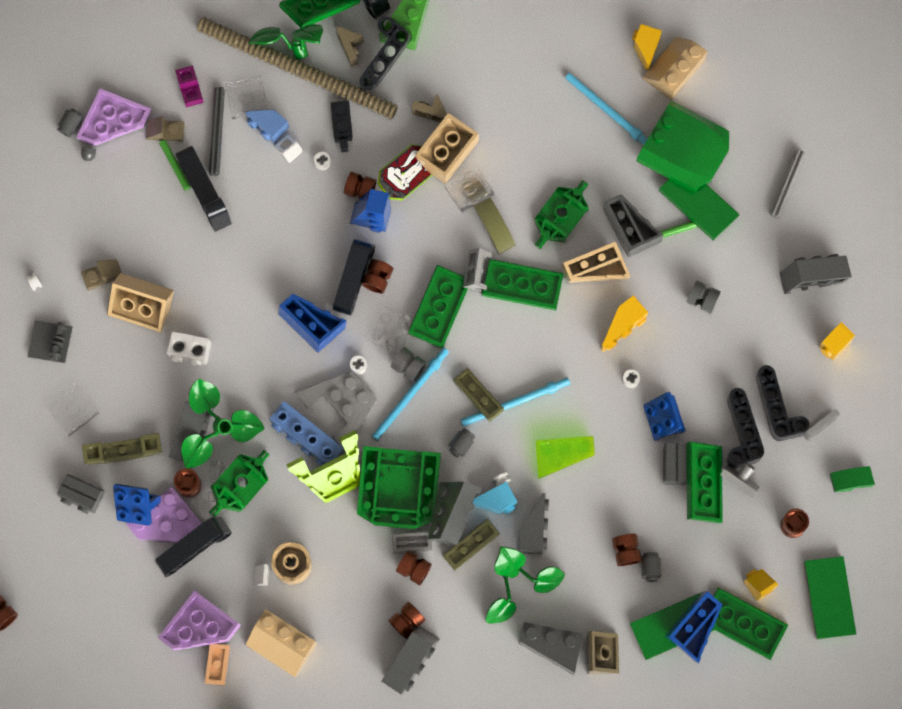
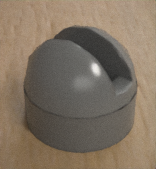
(87, 153)

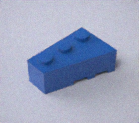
(372, 211)
(310, 322)
(695, 626)

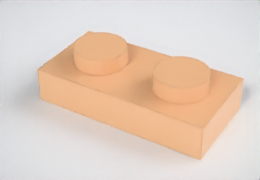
(217, 664)

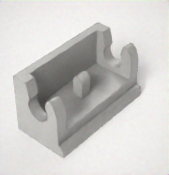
(475, 269)

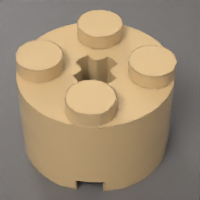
(289, 574)

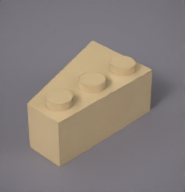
(598, 265)

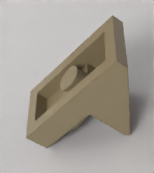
(349, 41)
(435, 112)
(161, 130)
(103, 273)

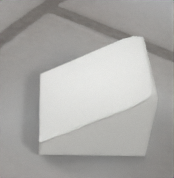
(288, 148)
(261, 575)

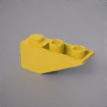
(626, 318)

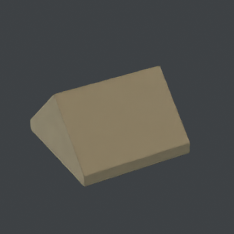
(603, 653)

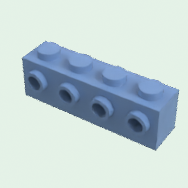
(305, 434)

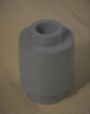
(69, 122)
(461, 443)
(651, 566)

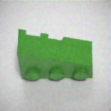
(411, 15)

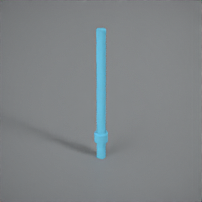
(635, 133)
(434, 365)
(550, 388)

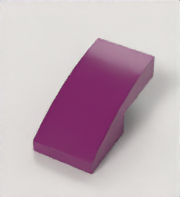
(189, 86)

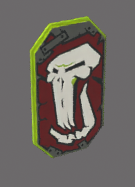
(403, 174)

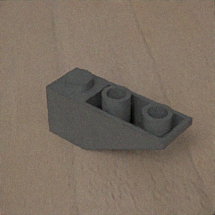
(531, 534)

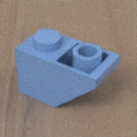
(268, 122)

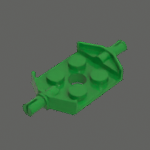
(555, 227)
(229, 493)

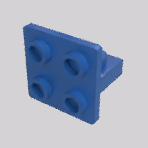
(664, 416)
(134, 504)

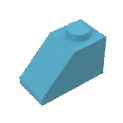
(497, 500)

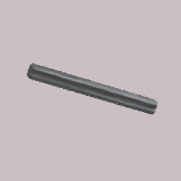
(216, 135)

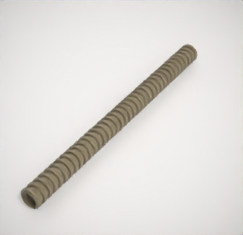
(297, 68)

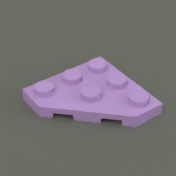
(111, 117)
(170, 520)
(198, 625)

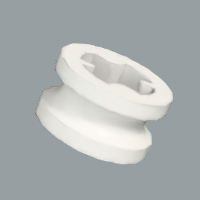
(318, 156)
(33, 281)
(362, 369)
(626, 375)
(502, 478)

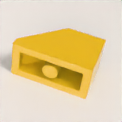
(646, 43)
(836, 341)
(759, 583)

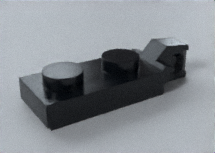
(341, 124)

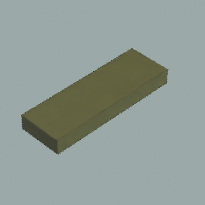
(478, 395)
(471, 544)

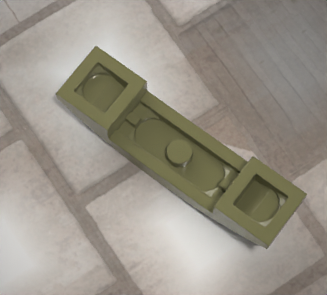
(494, 225)
(122, 450)

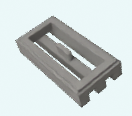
(822, 424)
(413, 542)

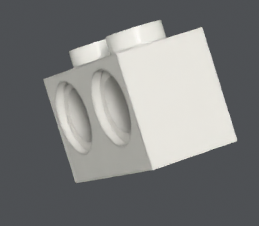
(190, 344)

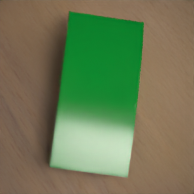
(852, 478)

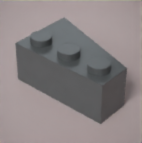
(630, 226)
(815, 272)
(189, 424)
(451, 510)
(553, 644)
(410, 660)

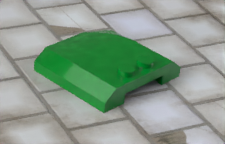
(685, 147)
(398, 487)

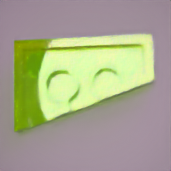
(561, 453)

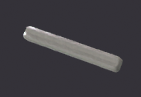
(787, 184)

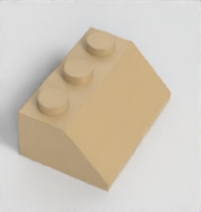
(675, 66)
(447, 148)
(140, 302)
(280, 643)

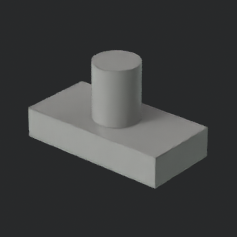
(741, 478)

